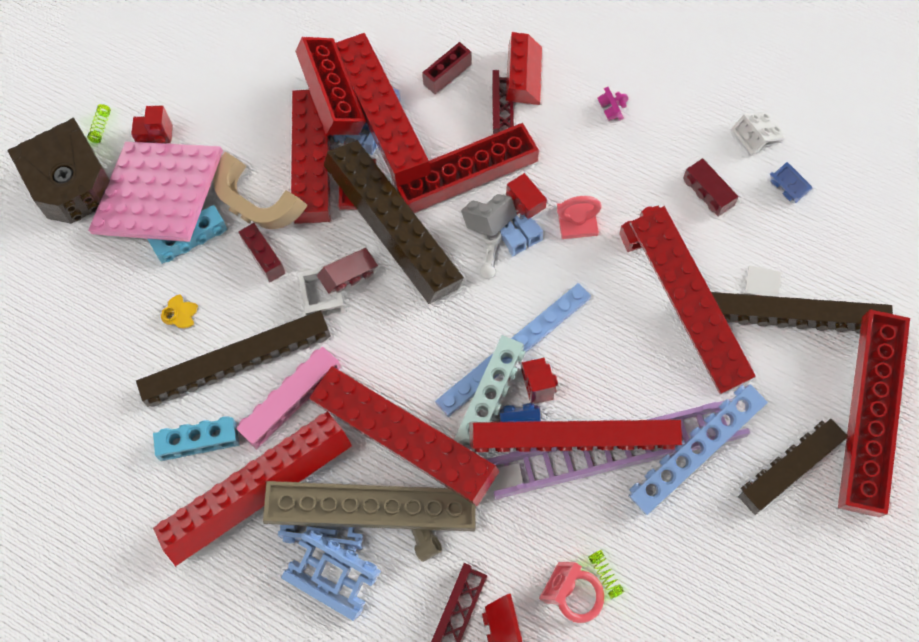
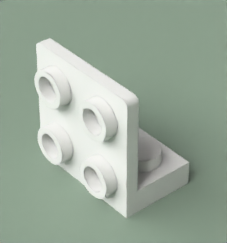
(756, 130)

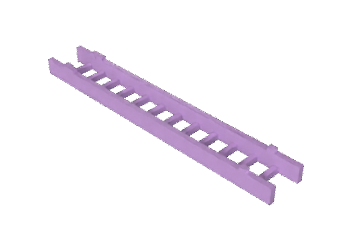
(610, 465)

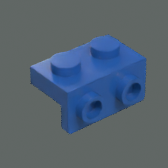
(790, 182)
(528, 412)

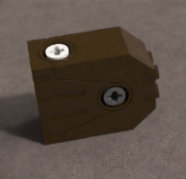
(61, 172)

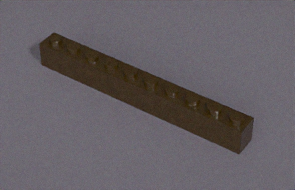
(795, 312)
(232, 359)

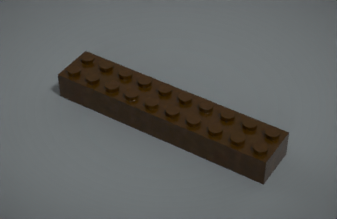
(393, 221)

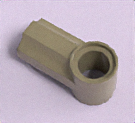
(426, 544)

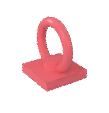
(578, 217)
(561, 586)

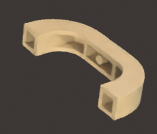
(279, 215)

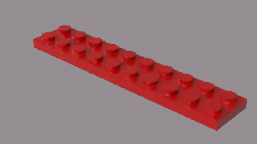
(692, 300)

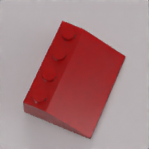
(502, 621)

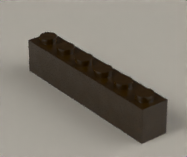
(792, 466)

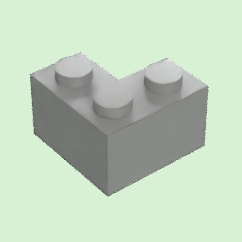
(489, 217)

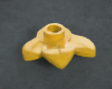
(181, 310)

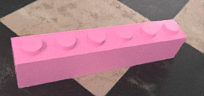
(287, 398)

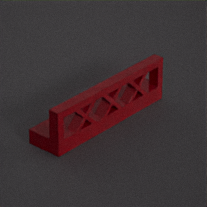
(496, 104)
(453, 601)

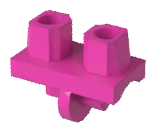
(614, 111)

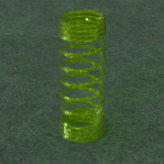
(95, 133)
(616, 590)

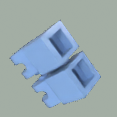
(527, 233)

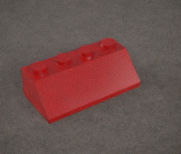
(523, 69)

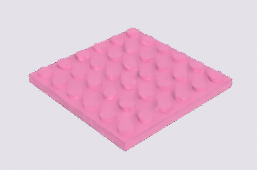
(156, 191)

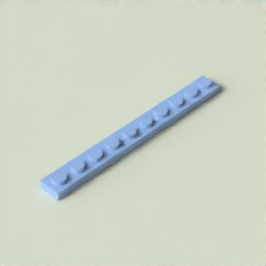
(529, 336)

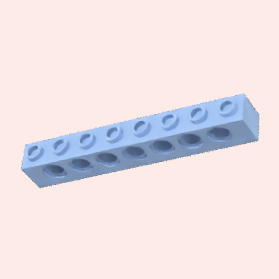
(753, 403)

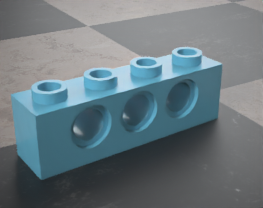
(208, 217)
(164, 438)

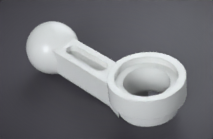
(487, 270)

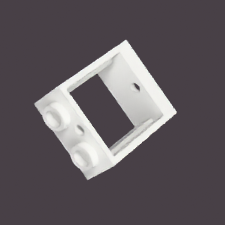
(327, 308)

